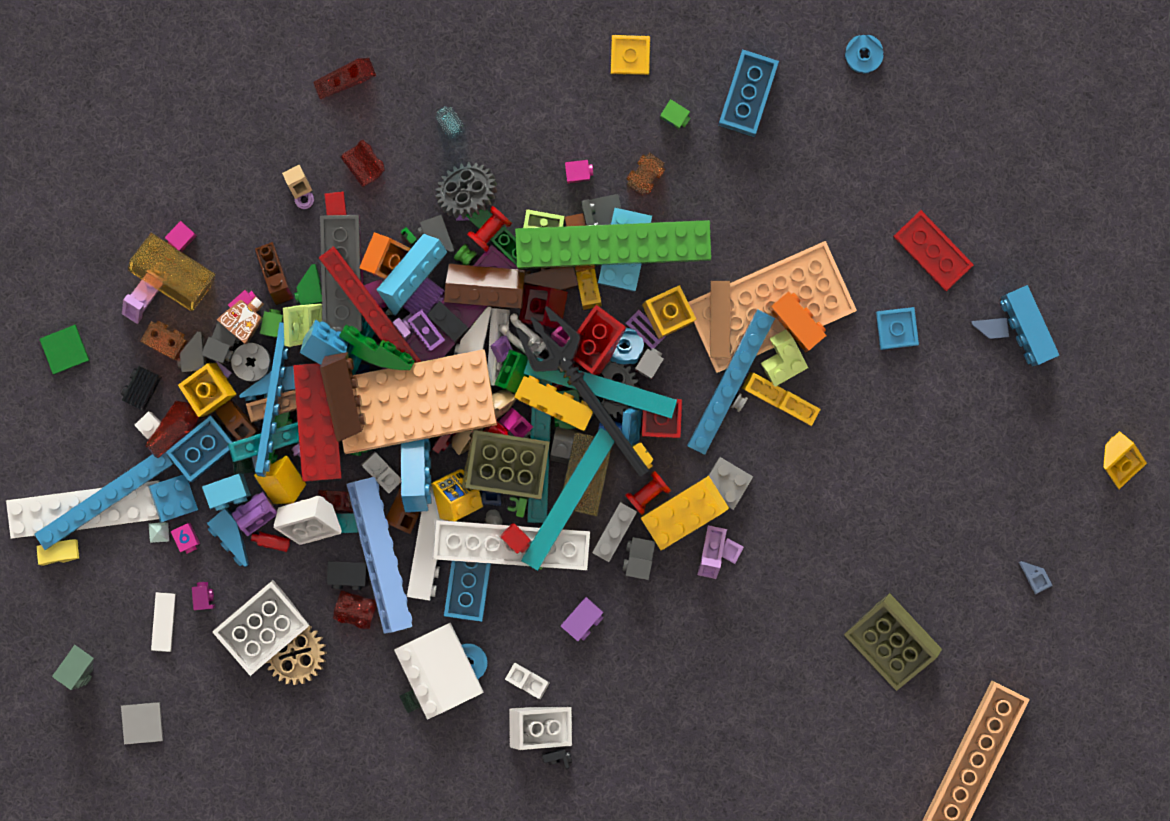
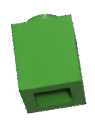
(675, 115)
(271, 322)

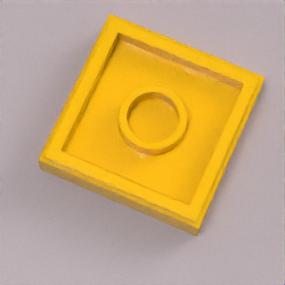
(630, 55)

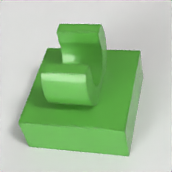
(520, 505)

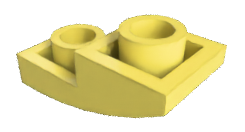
(60, 552)

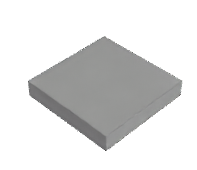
(142, 723)

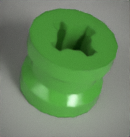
(465, 255)

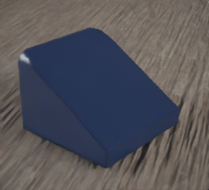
(491, 498)

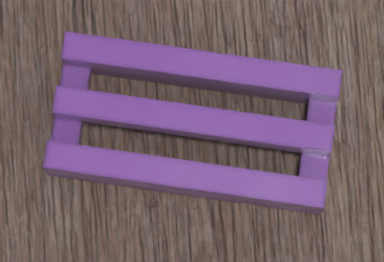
(634, 318)

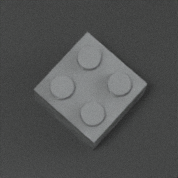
(729, 481)

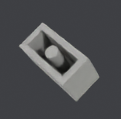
(649, 363)

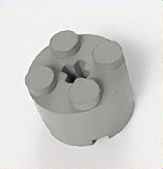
(241, 360)

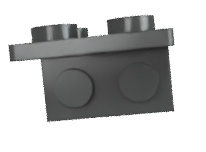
(600, 210)

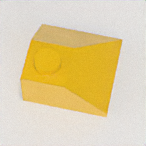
(1122, 459)

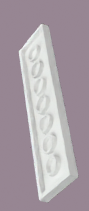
(33, 513)
(482, 544)

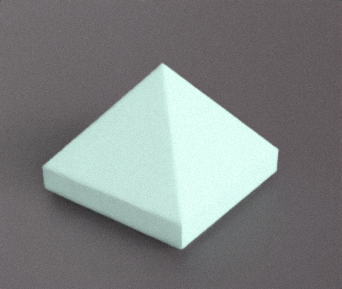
(159, 532)

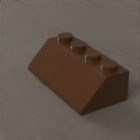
(485, 286)
(342, 395)

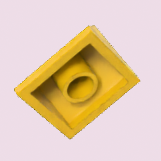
(282, 482)

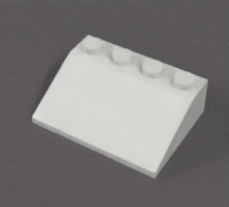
(261, 627)
(438, 671)

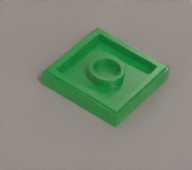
(64, 349)

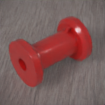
(489, 229)
(648, 493)

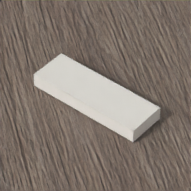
(163, 622)

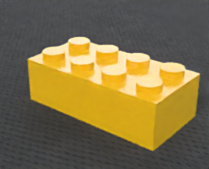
(684, 513)

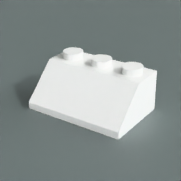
(307, 520)

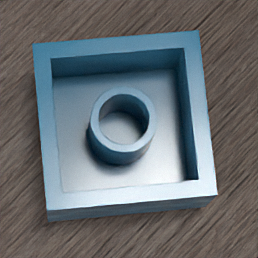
(321, 342)

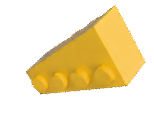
(553, 403)

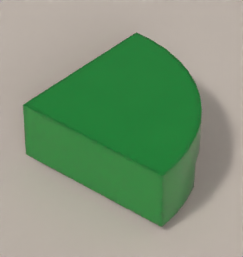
(409, 236)

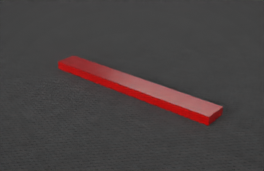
(364, 301)

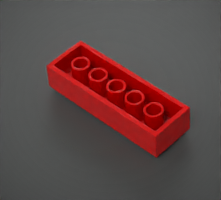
(316, 433)

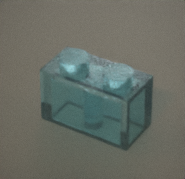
(449, 122)

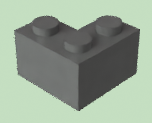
(221, 345)
(639, 558)

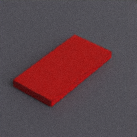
(933, 250)

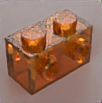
(642, 179)
(164, 339)

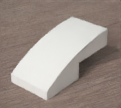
(382, 472)
(527, 680)

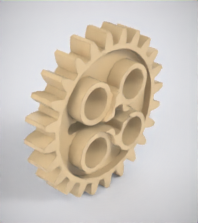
(299, 670)

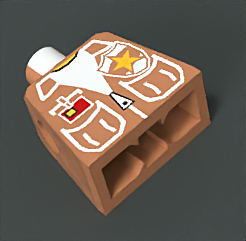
(242, 319)

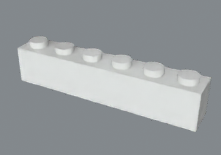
(424, 566)

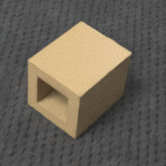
(297, 181)

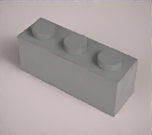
(614, 532)

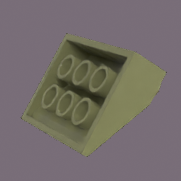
(506, 464)
(893, 642)

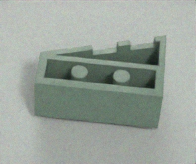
(75, 669)

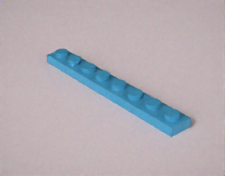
(731, 381)
(272, 407)
(102, 500)

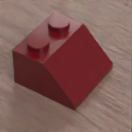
(534, 305)

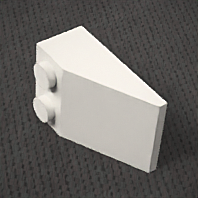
(540, 727)

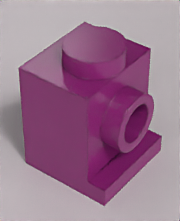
(202, 596)

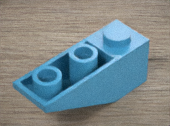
(262, 386)
(228, 531)

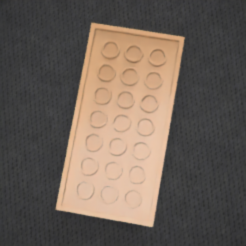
(807, 274)
(424, 402)

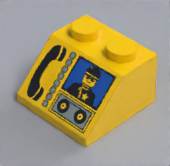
(453, 500)

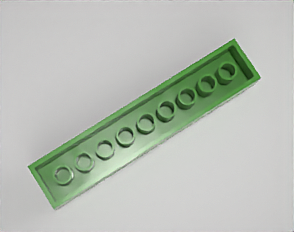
(613, 244)

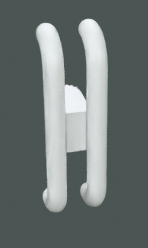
(536, 343)

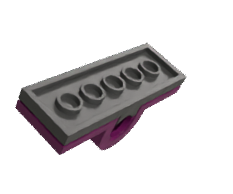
(345, 236)

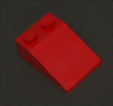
(599, 340)

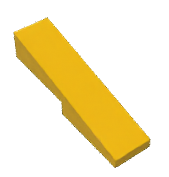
(588, 289)
(780, 398)

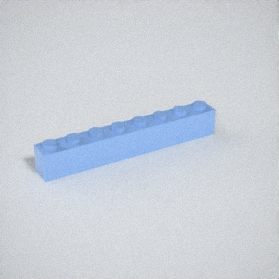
(379, 555)

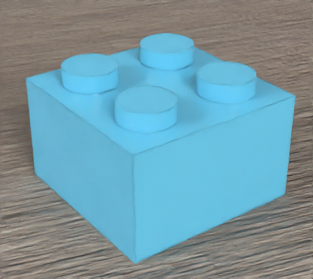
(227, 491)

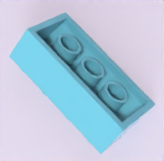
(411, 272)

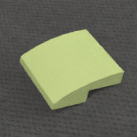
(298, 322)

